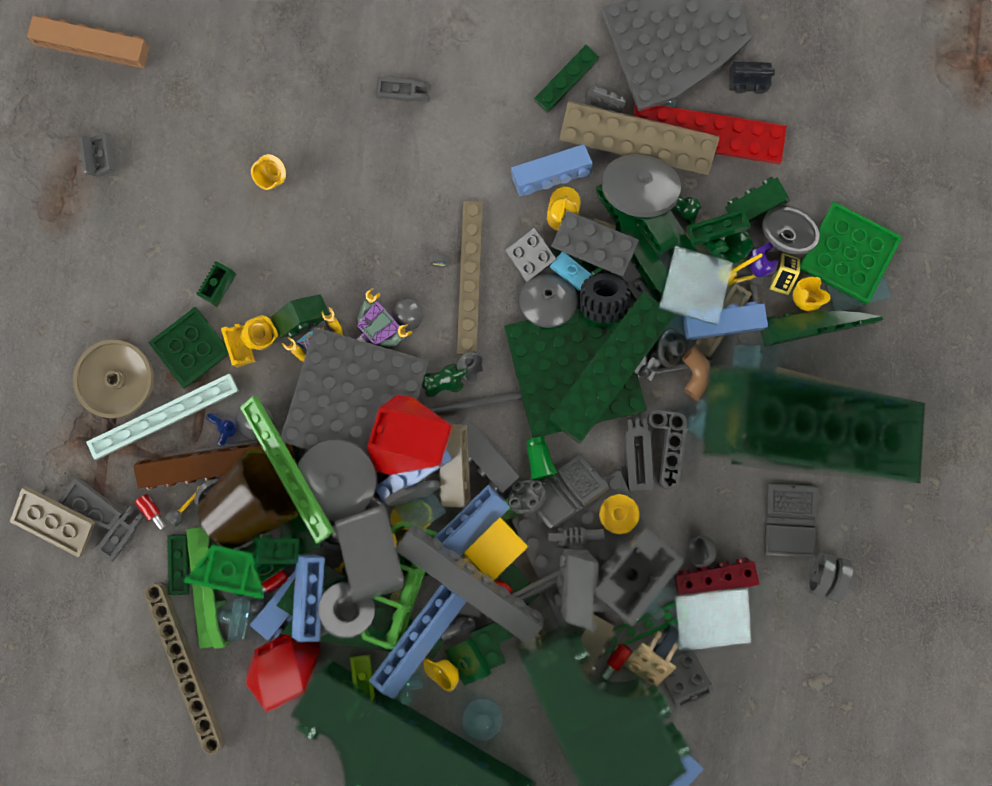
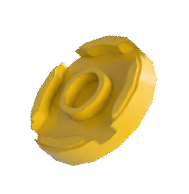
(619, 514)

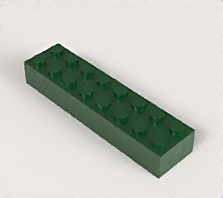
(611, 368)

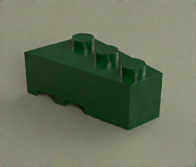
(759, 200)

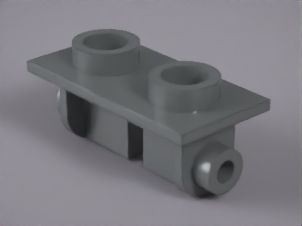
(599, 98)
(649, 364)

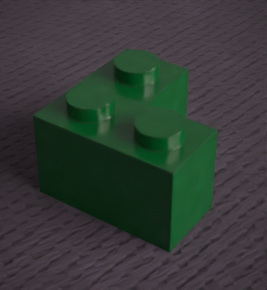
(299, 315)
(488, 639)

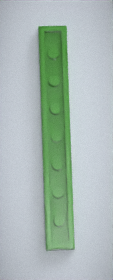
(287, 469)

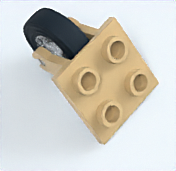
(653, 661)

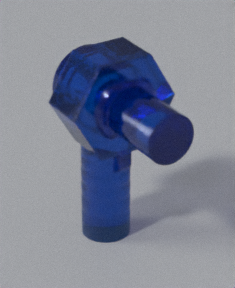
(225, 428)

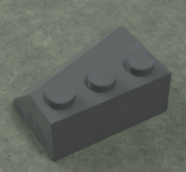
(576, 587)

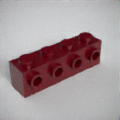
(717, 578)

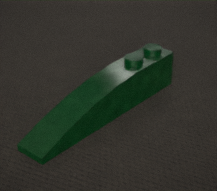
(806, 325)

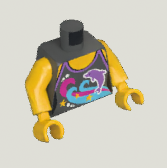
(329, 323)

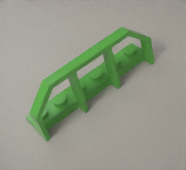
(204, 597)
(407, 599)

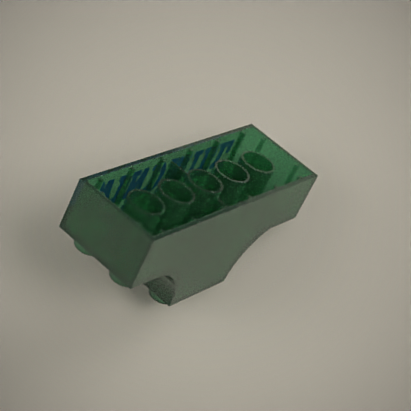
(811, 426)
(605, 727)
(390, 739)

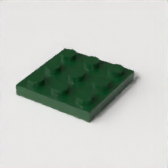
(189, 347)

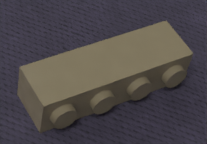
(455, 474)

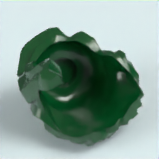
(731, 248)

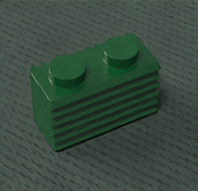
(216, 284)

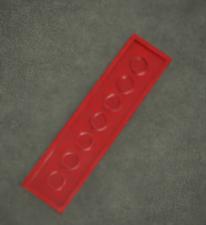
(736, 135)

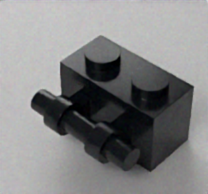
(750, 77)

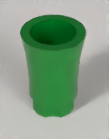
(540, 459)

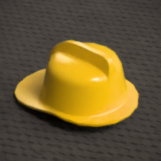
(562, 200)

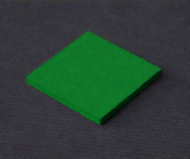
(850, 253)

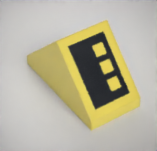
(786, 274)

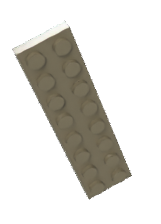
(636, 135)

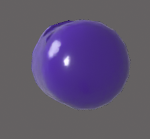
(762, 266)

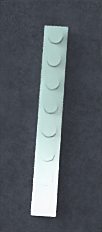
(162, 416)

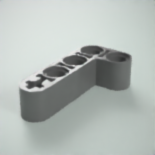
(668, 450)

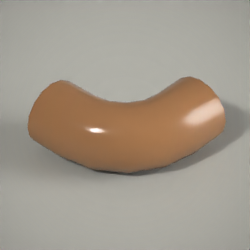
(700, 370)

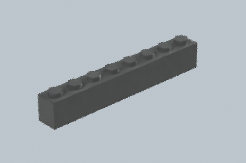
(470, 583)

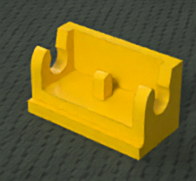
(239, 353)

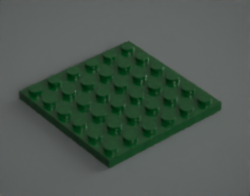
(554, 359)

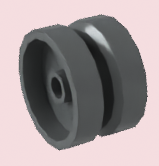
(830, 577)

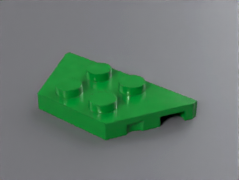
(228, 571)

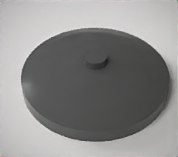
(641, 185)
(339, 477)

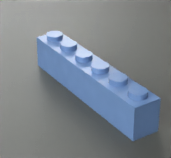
(417, 641)

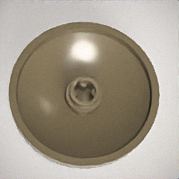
(113, 379)

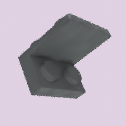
(688, 680)

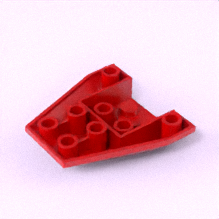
(407, 437)
(281, 670)

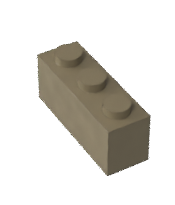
(595, 641)

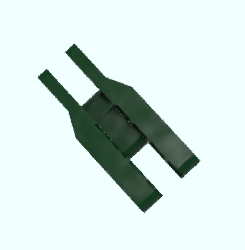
(662, 233)

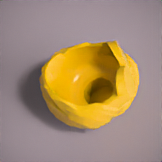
(258, 333)

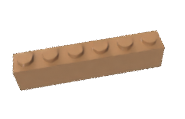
(88, 41)

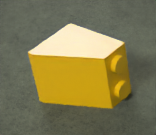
(495, 549)

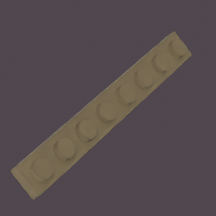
(469, 277)

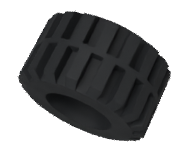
(604, 297)

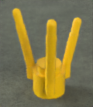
(733, 274)

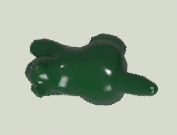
(688, 209)
(447, 379)

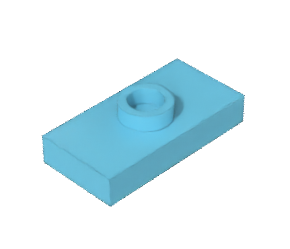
(570, 270)

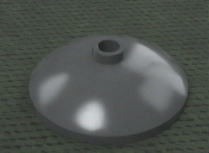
(790, 230)
(548, 310)

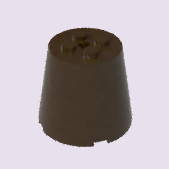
(246, 502)

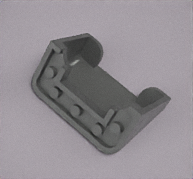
(368, 554)

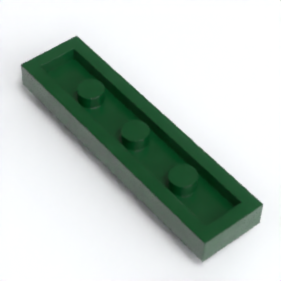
(566, 78)

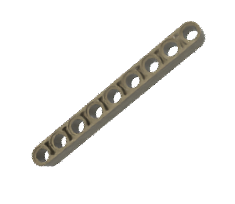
(183, 678)

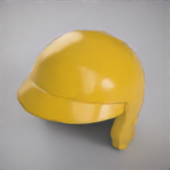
(268, 172)
(808, 294)

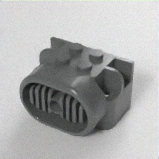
(652, 568)

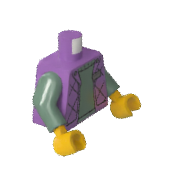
(378, 324)

